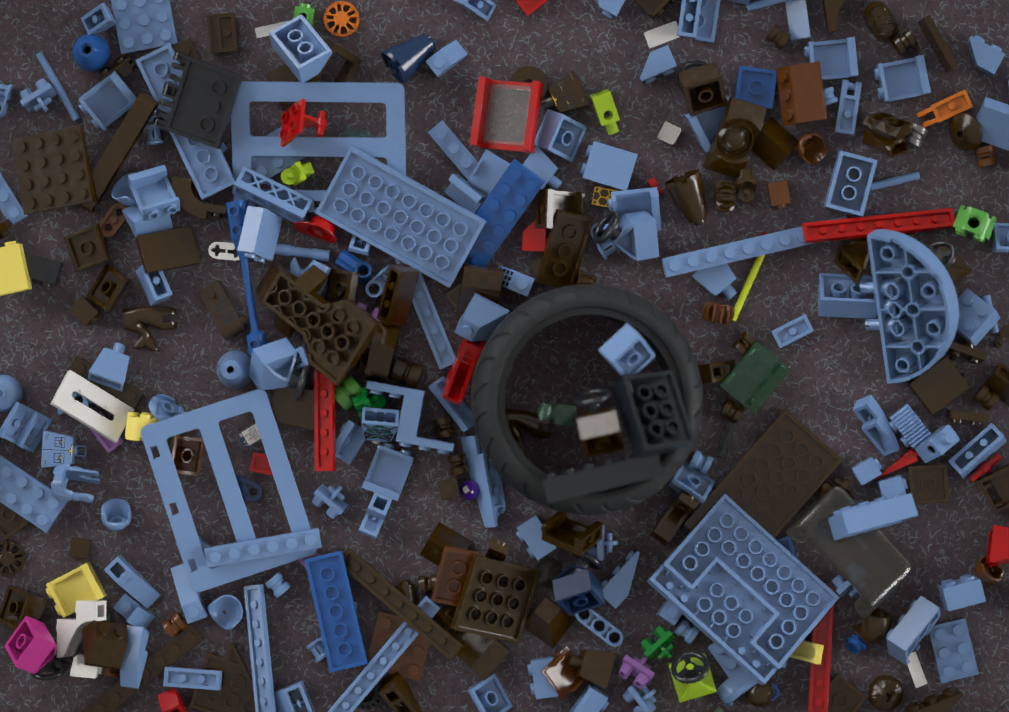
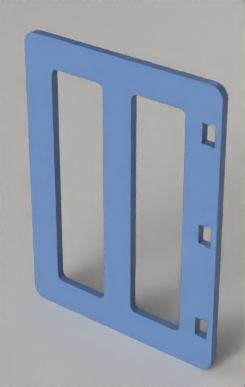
(246, 145)
(171, 490)

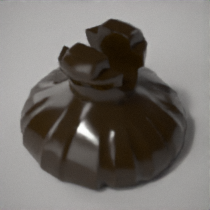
(878, 690)

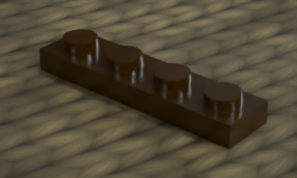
(129, 395)

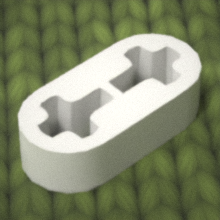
(223, 256)

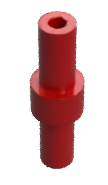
(985, 467)

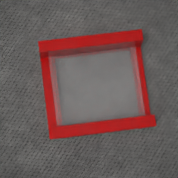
(506, 115)

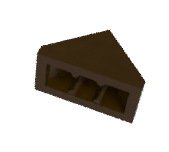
(853, 260)

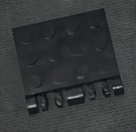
(200, 100)

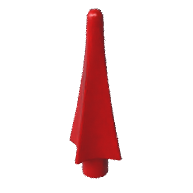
(907, 459)

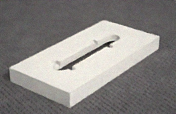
(65, 402)

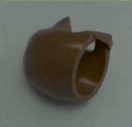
(874, 627)

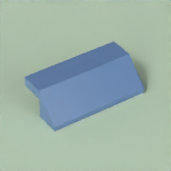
(698, 20)

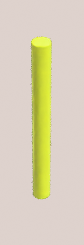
(747, 286)

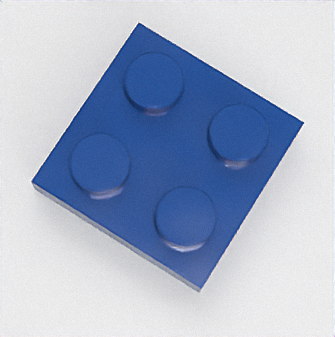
(756, 85)

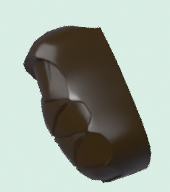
(880, 21)

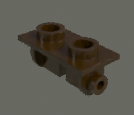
(121, 66)

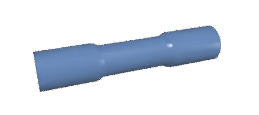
(316, 254)

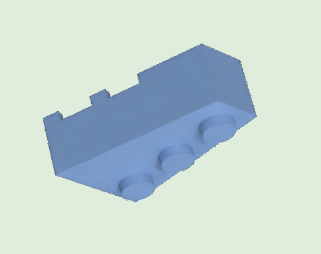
(912, 629)

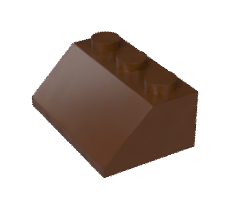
(801, 93)

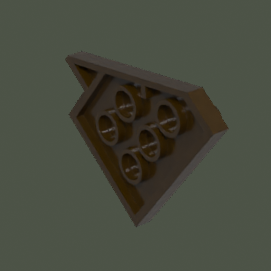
(236, 685)

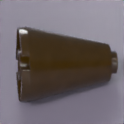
(689, 195)

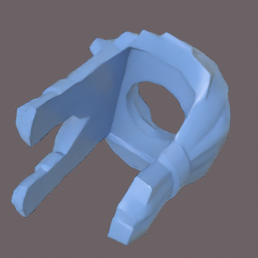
(63, 473)

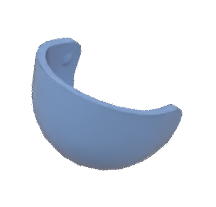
(121, 191)
(231, 606)

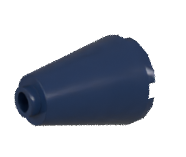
(408, 56)

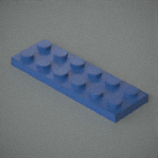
(503, 210)
(336, 611)

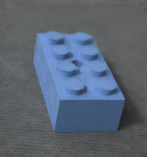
(872, 515)

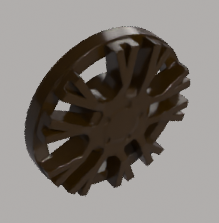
(8, 558)

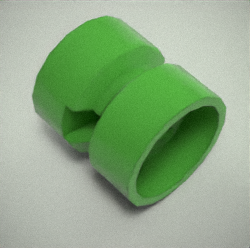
(344, 393)

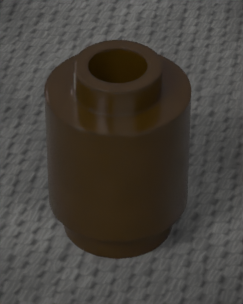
(407, 589)

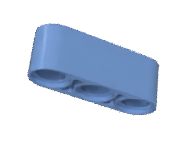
(605, 632)

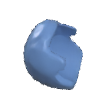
(116, 514)

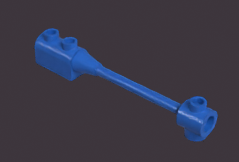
(236, 214)

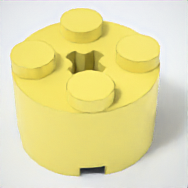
(136, 422)

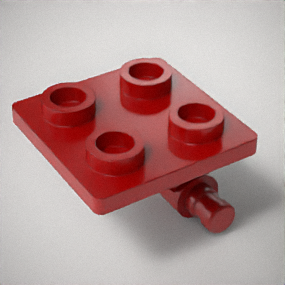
(294, 120)

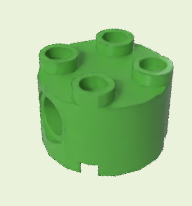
(971, 214)

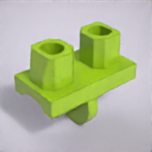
(296, 173)

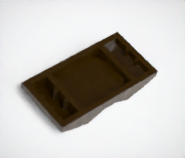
(735, 137)

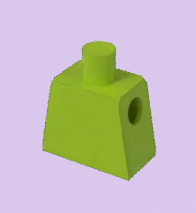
(604, 102)

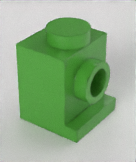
(305, 9)

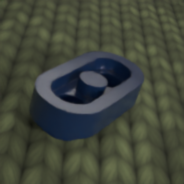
(246, 485)

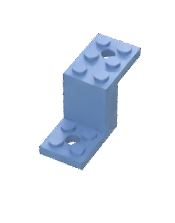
(410, 417)

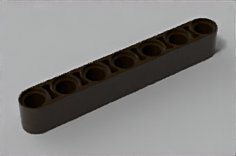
(121, 146)

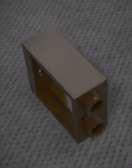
(349, 67)

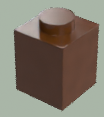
(778, 194)

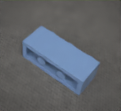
(977, 450)

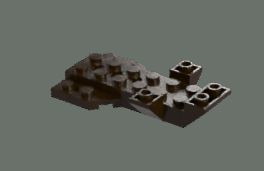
(298, 304)

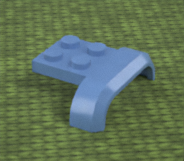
(738, 681)

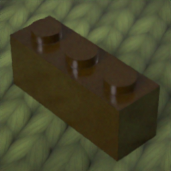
(397, 294)

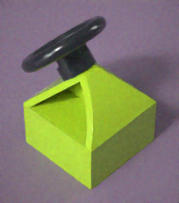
(691, 675)

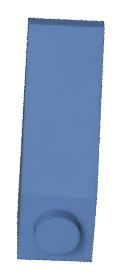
(190, 600)

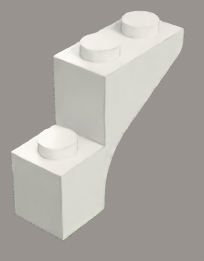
(70, 629)

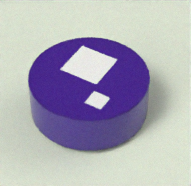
(469, 490)

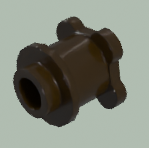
(584, 279)

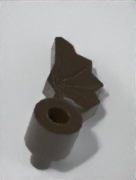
(1003, 334)

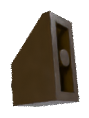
(715, 371)

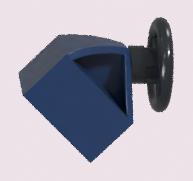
(577, 587)

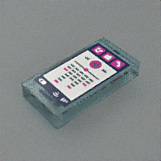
(248, 436)

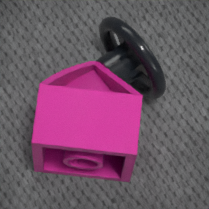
(35, 650)

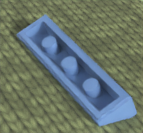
(797, 19)

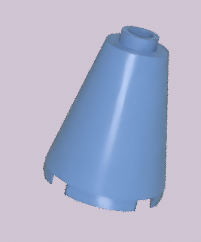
(240, 362)

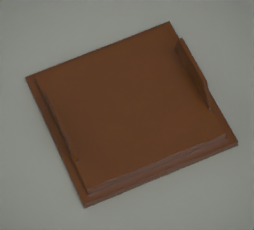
(562, 675)

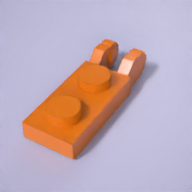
(947, 108)

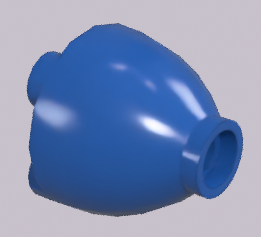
(98, 56)

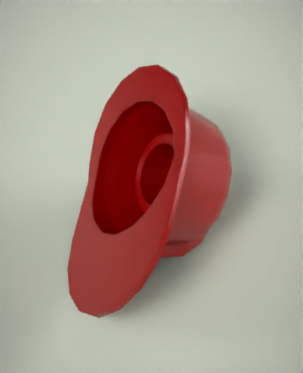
(318, 228)

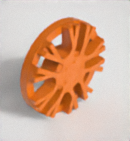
(341, 19)

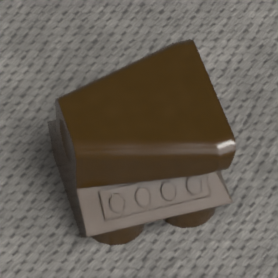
(886, 133)

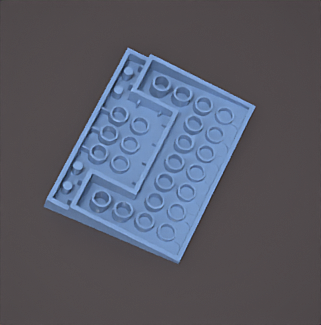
(743, 589)

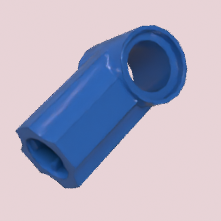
(351, 263)

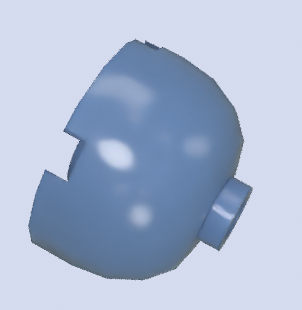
(9, 392)

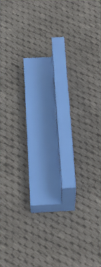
(267, 200)

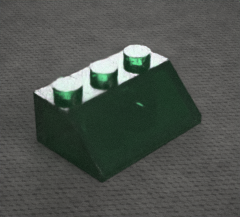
(755, 377)

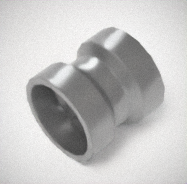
(916, 136)

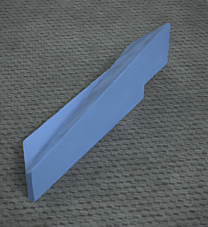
(491, 495)

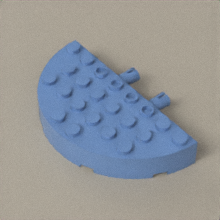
(913, 304)

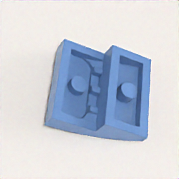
(24, 426)

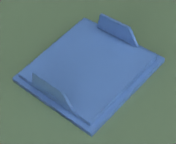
(488, 172)

